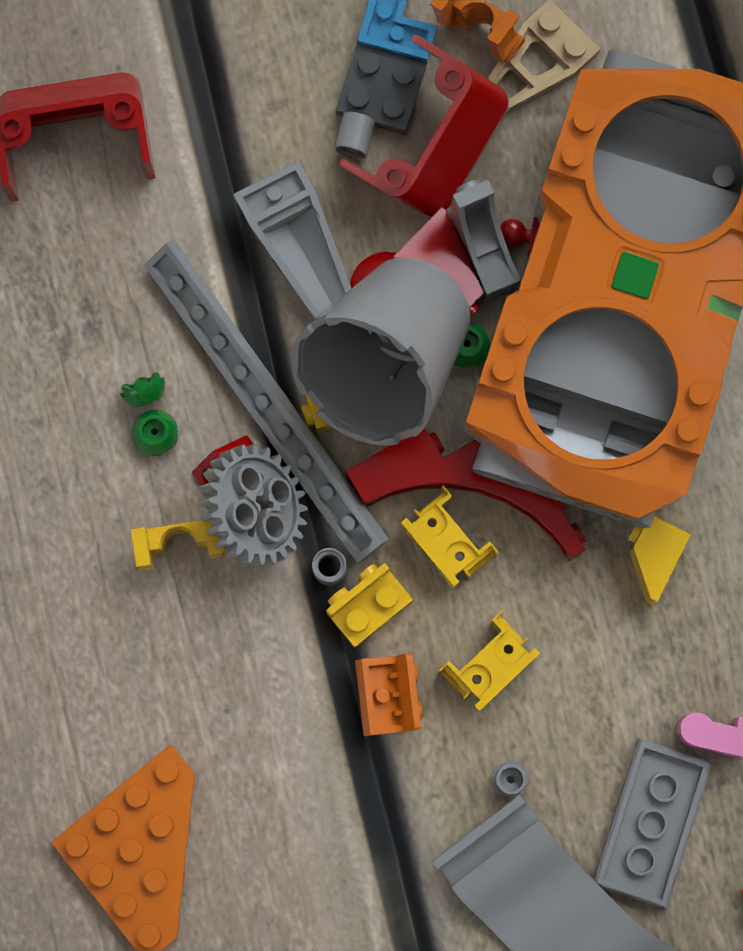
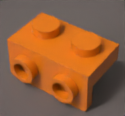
(388, 695)

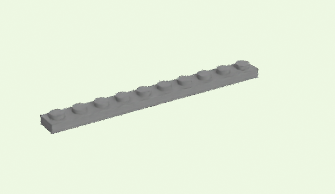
(266, 402)

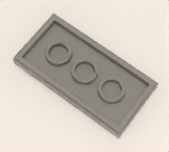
(652, 823)

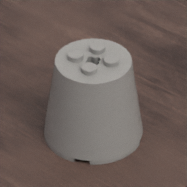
(383, 351)

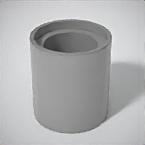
(354, 135)
(329, 553)

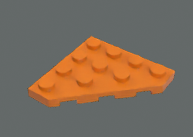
(135, 850)

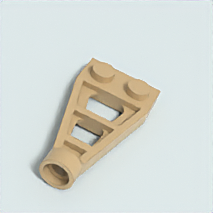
(561, 40)

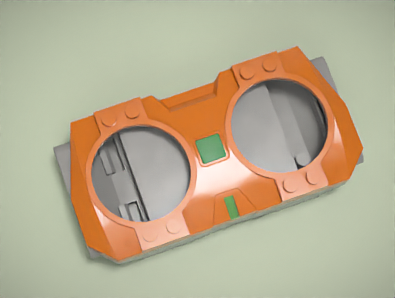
(626, 297)

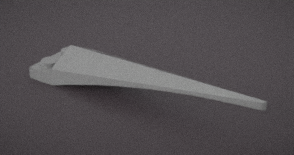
(295, 235)

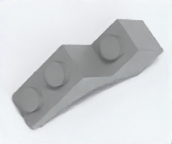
(481, 234)

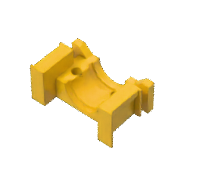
(446, 540)
(153, 541)
(491, 665)

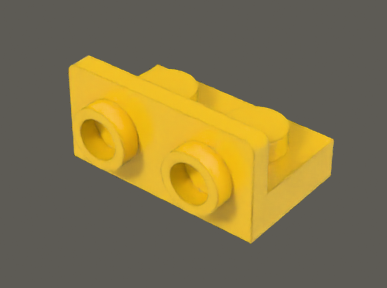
(368, 604)

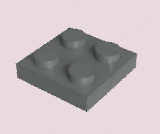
(382, 87)

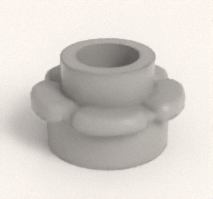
(514, 769)

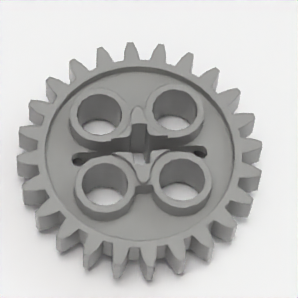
(253, 506)

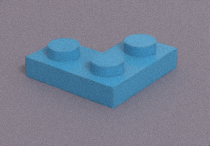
(391, 32)

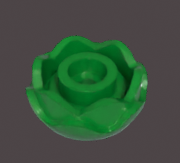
(477, 351)
(143, 390)
(155, 444)

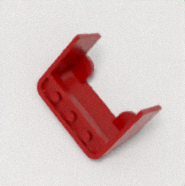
(111, 95)
(455, 145)

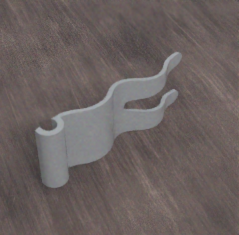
(535, 890)

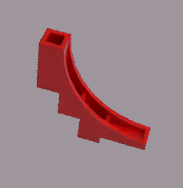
(418, 465)

